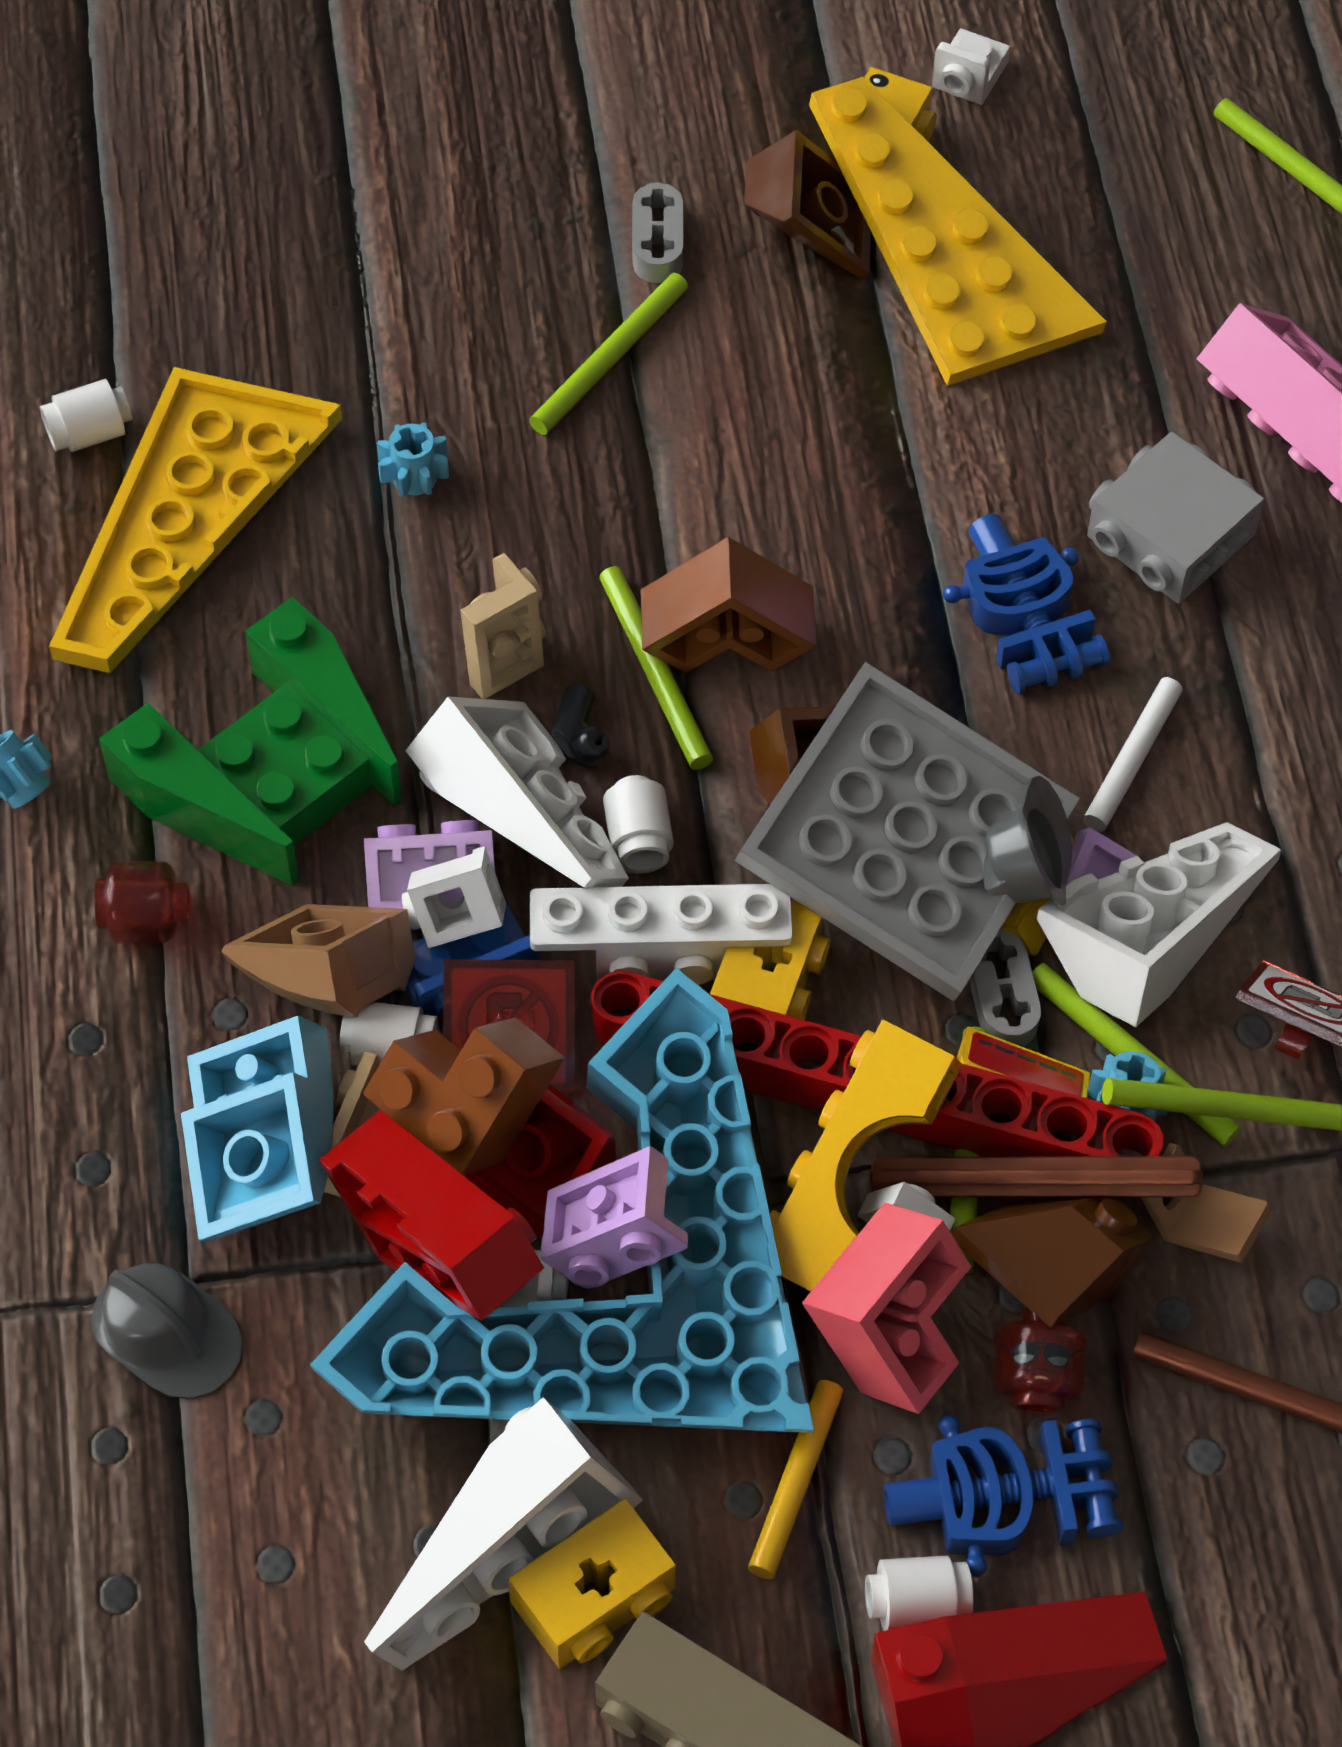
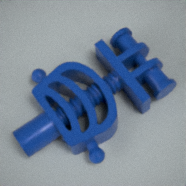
(1012, 596)
(938, 1498)

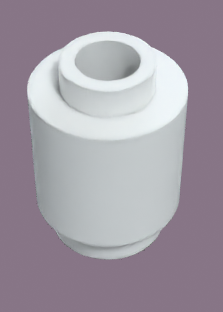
(86, 416)
(639, 823)
(381, 1025)
(918, 1590)

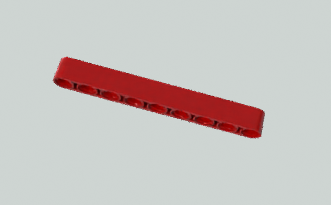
(958, 1124)

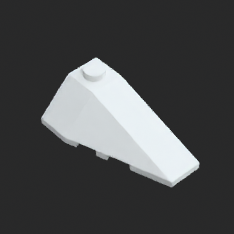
(507, 774)
(1149, 924)
(516, 1505)

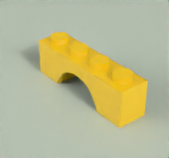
(893, 1084)

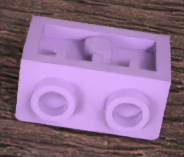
(401, 851)
(611, 1221)

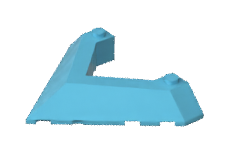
(694, 1352)

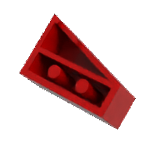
(431, 1217)

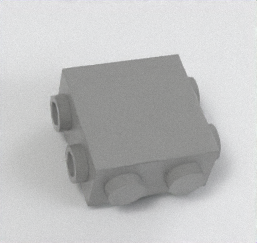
(1173, 516)

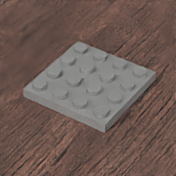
(892, 829)

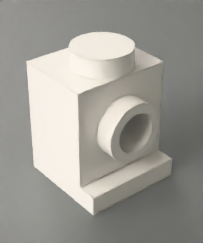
(448, 920)

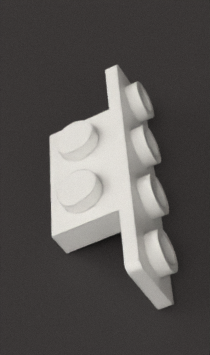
(660, 926)

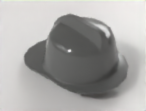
(1030, 848)
(167, 1330)

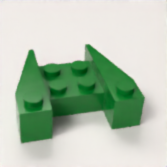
(276, 766)

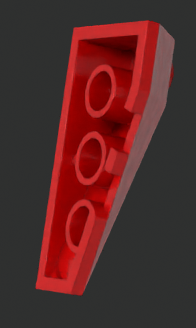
(1011, 1670)

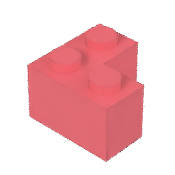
(881, 1303)

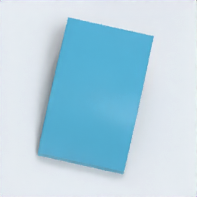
(258, 1126)

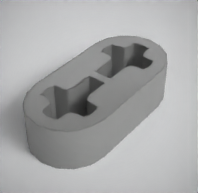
(649, 232)
(1017, 986)

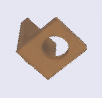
(1212, 1222)

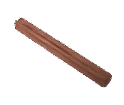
(1043, 1176)

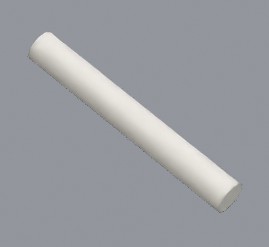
(1132, 754)

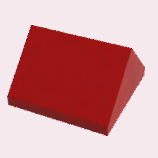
(549, 1151)

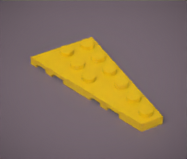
(958, 263)
(191, 487)

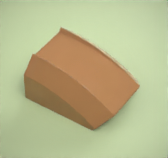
(329, 956)

